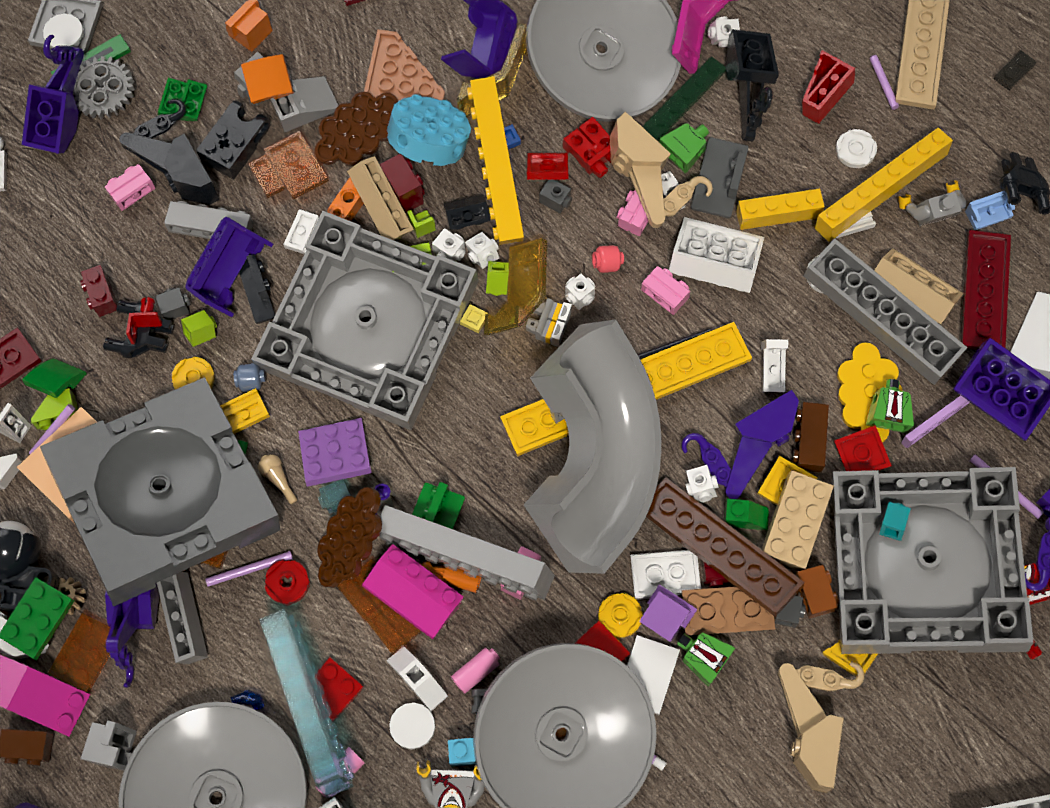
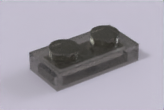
(1015, 70)

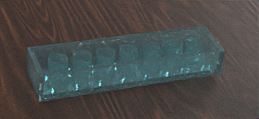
(306, 703)

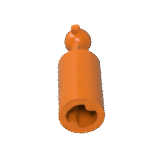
(454, 578)

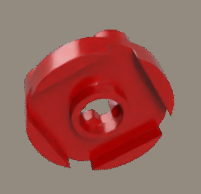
(287, 570)

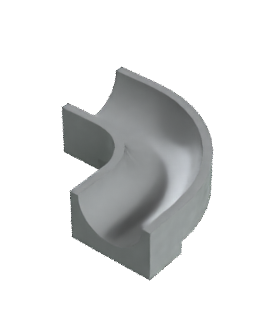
(613, 448)

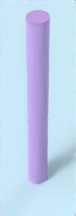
(1027, 504)
(248, 569)

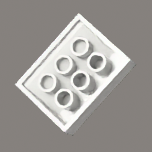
(716, 254)
(1034, 336)

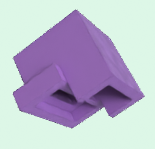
(667, 613)

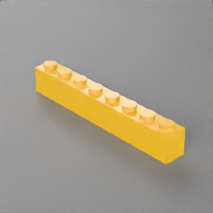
(496, 160)
(883, 184)

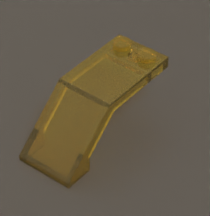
(503, 78)
(525, 287)

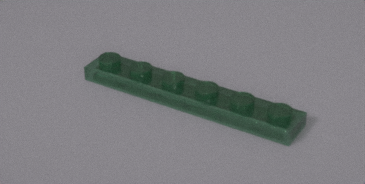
(684, 98)

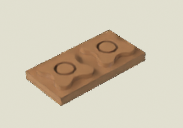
(725, 612)

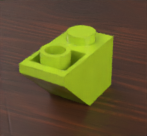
(51, 409)

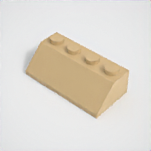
(919, 285)

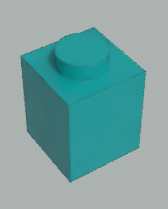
(895, 521)

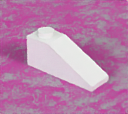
(13, 423)

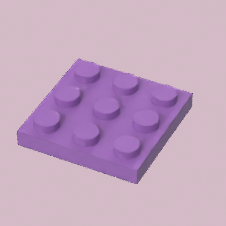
(334, 452)

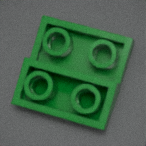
(189, 93)
(54, 377)

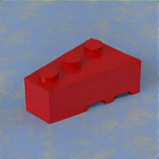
(827, 86)

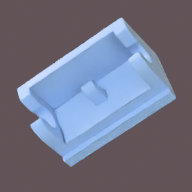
(989, 210)

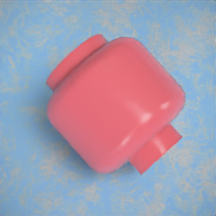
(607, 259)

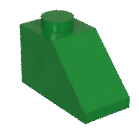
(746, 514)

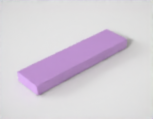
(934, 421)

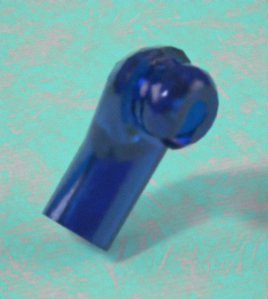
(249, 697)

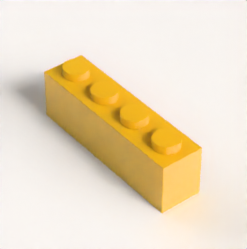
(779, 209)

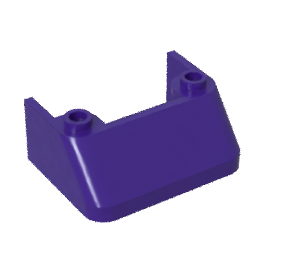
(492, 39)
(222, 262)

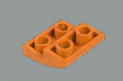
(267, 78)

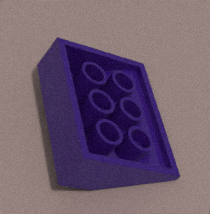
(1005, 388)

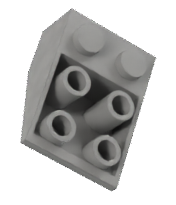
(309, 102)

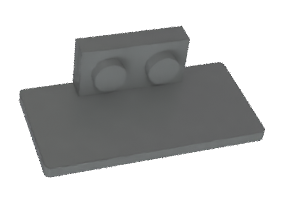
(724, 168)

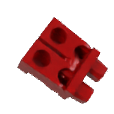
(590, 147)

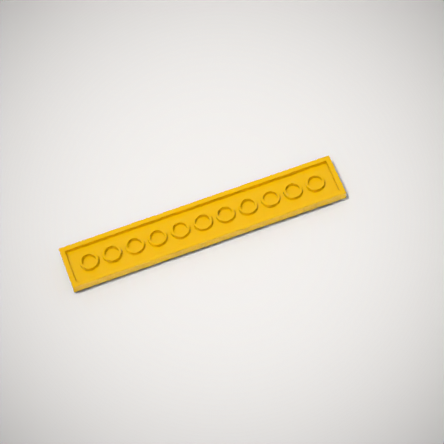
(667, 371)

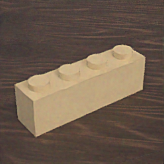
(380, 199)

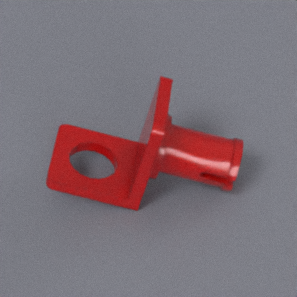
(145, 318)

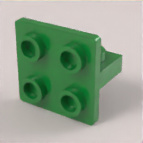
(439, 505)

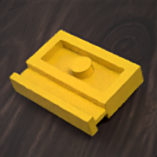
(245, 411)

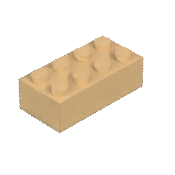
(797, 520)

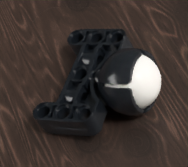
(18, 556)

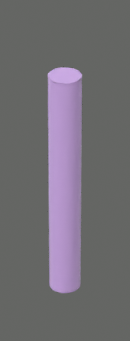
(884, 82)
(68, 410)

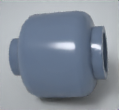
(249, 377)

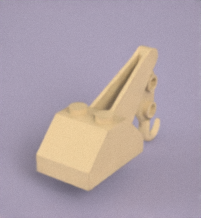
(642, 159)
(818, 734)

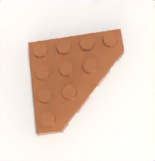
(398, 70)

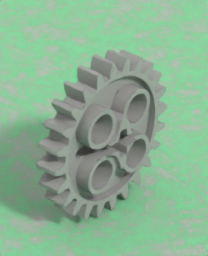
(91, 77)

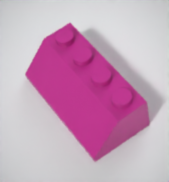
(412, 591)

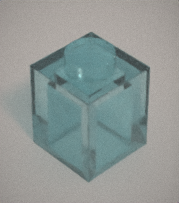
(332, 495)

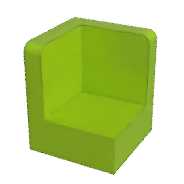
(421, 223)

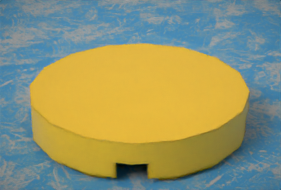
(192, 370)
(620, 614)

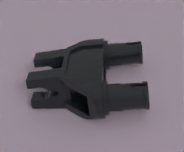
(1024, 181)
(145, 335)

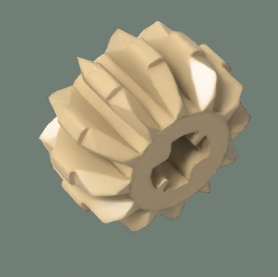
(75, 592)

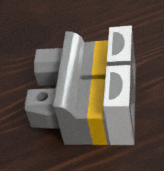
(551, 323)

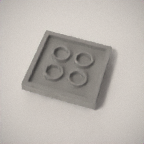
(85, 10)

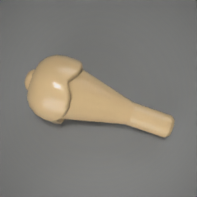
(271, 468)

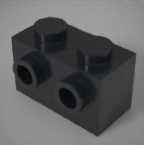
(466, 212)

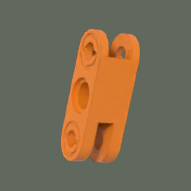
(341, 208)

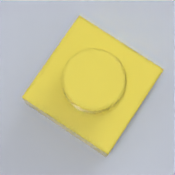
(473, 318)

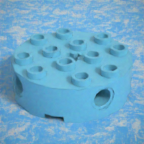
(428, 130)

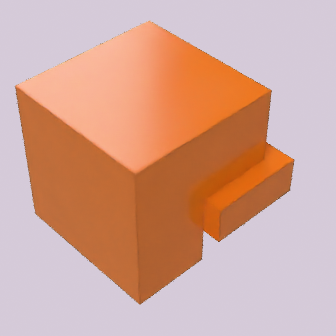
(249, 25)

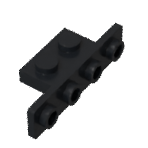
(257, 289)

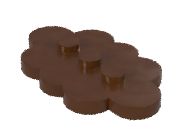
(355, 129)
(349, 537)

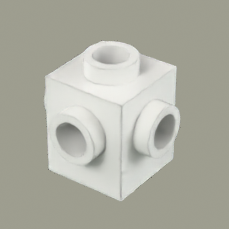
(721, 29)
(449, 245)
(482, 250)
(580, 291)
(701, 484)

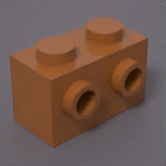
(817, 591)

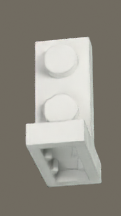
(774, 365)

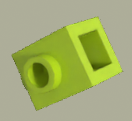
(497, 278)
(199, 328)

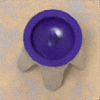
(385, 492)

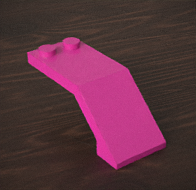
(691, 29)
(40, 696)

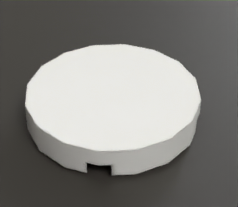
(66, 30)
(856, 148)
(412, 726)

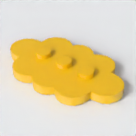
(859, 382)

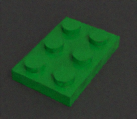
(36, 618)

